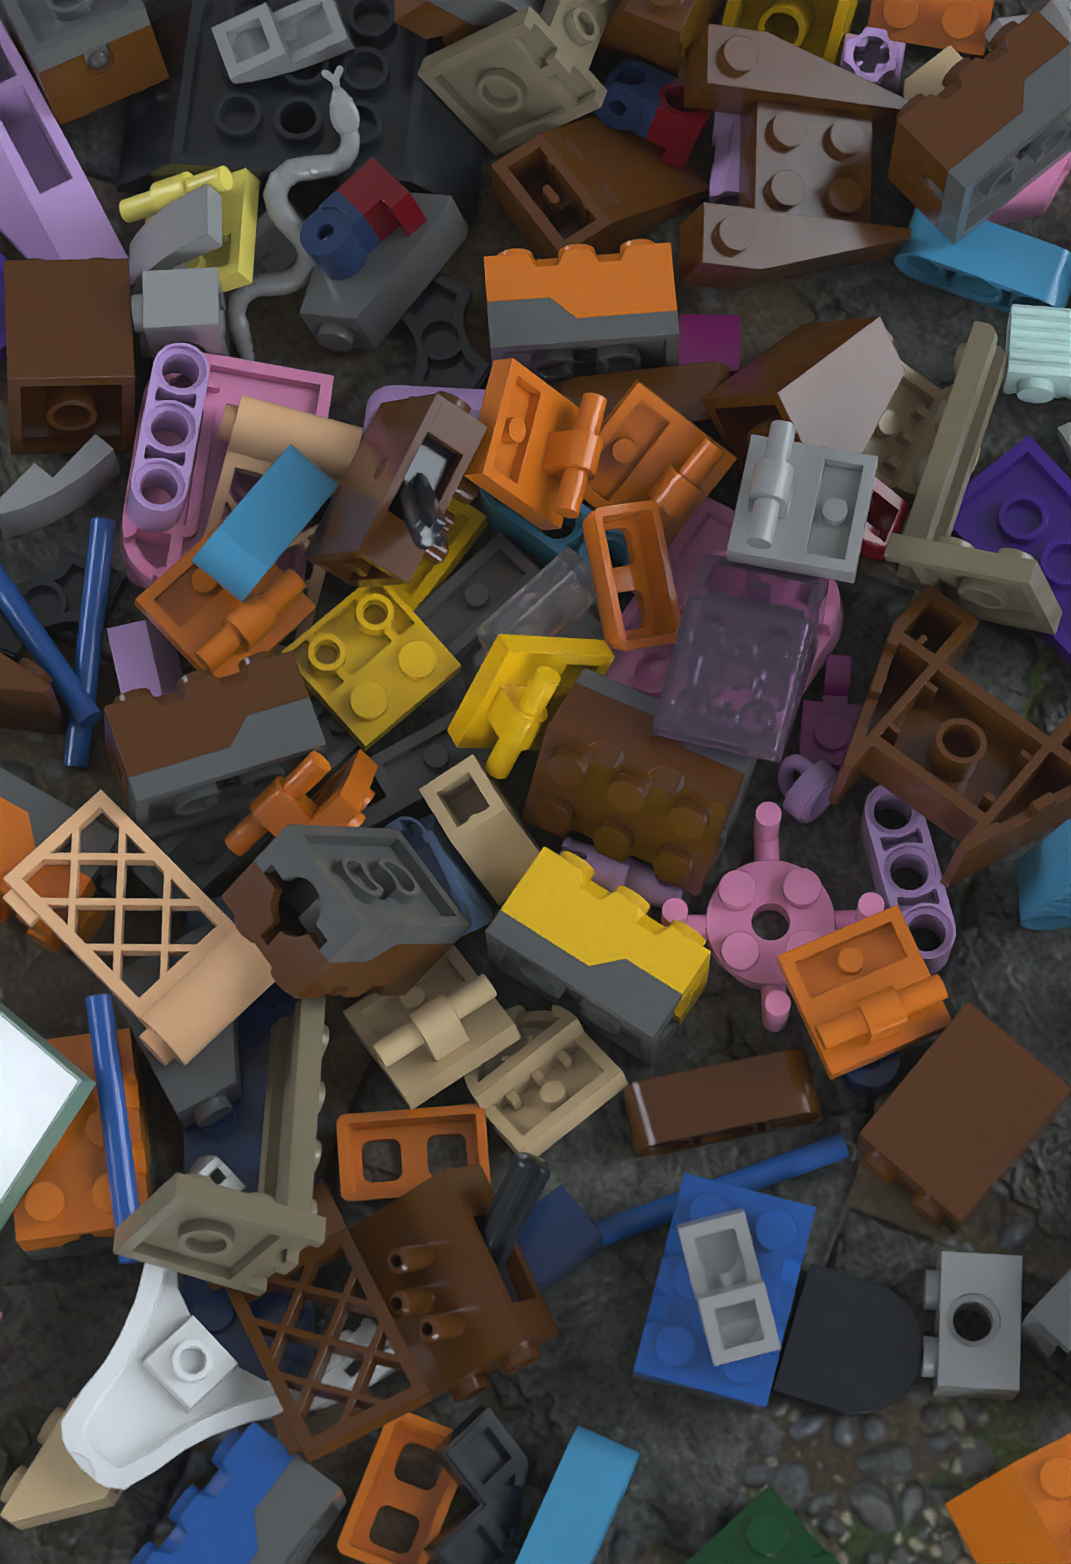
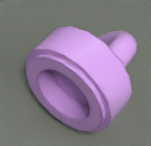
(810, 792)

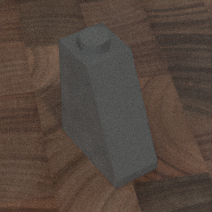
(371, 302)
(212, 1079)

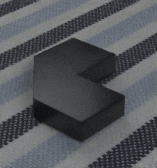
(491, 1475)

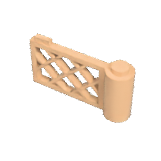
(256, 439)
(194, 996)

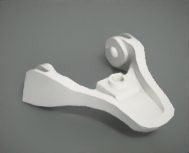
(175, 1382)

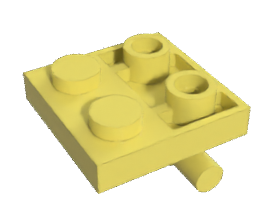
(239, 218)

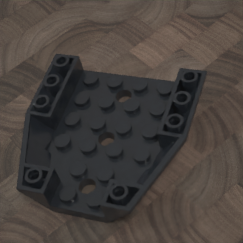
(209, 122)

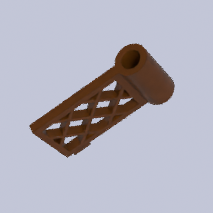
(378, 1411)

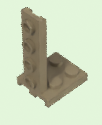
(522, 72)
(987, 584)
(236, 1234)

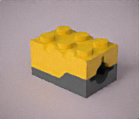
(598, 955)

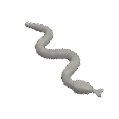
(346, 122)

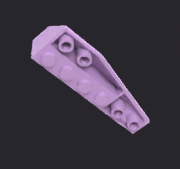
(44, 194)

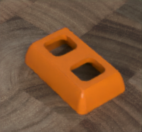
(645, 575)
(412, 1132)
(382, 1489)

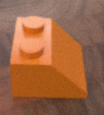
(1020, 1510)

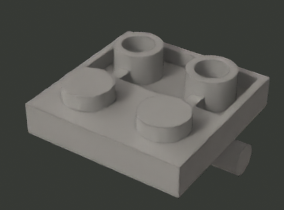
(802, 506)

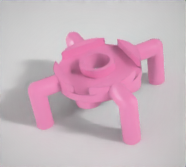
(763, 887)

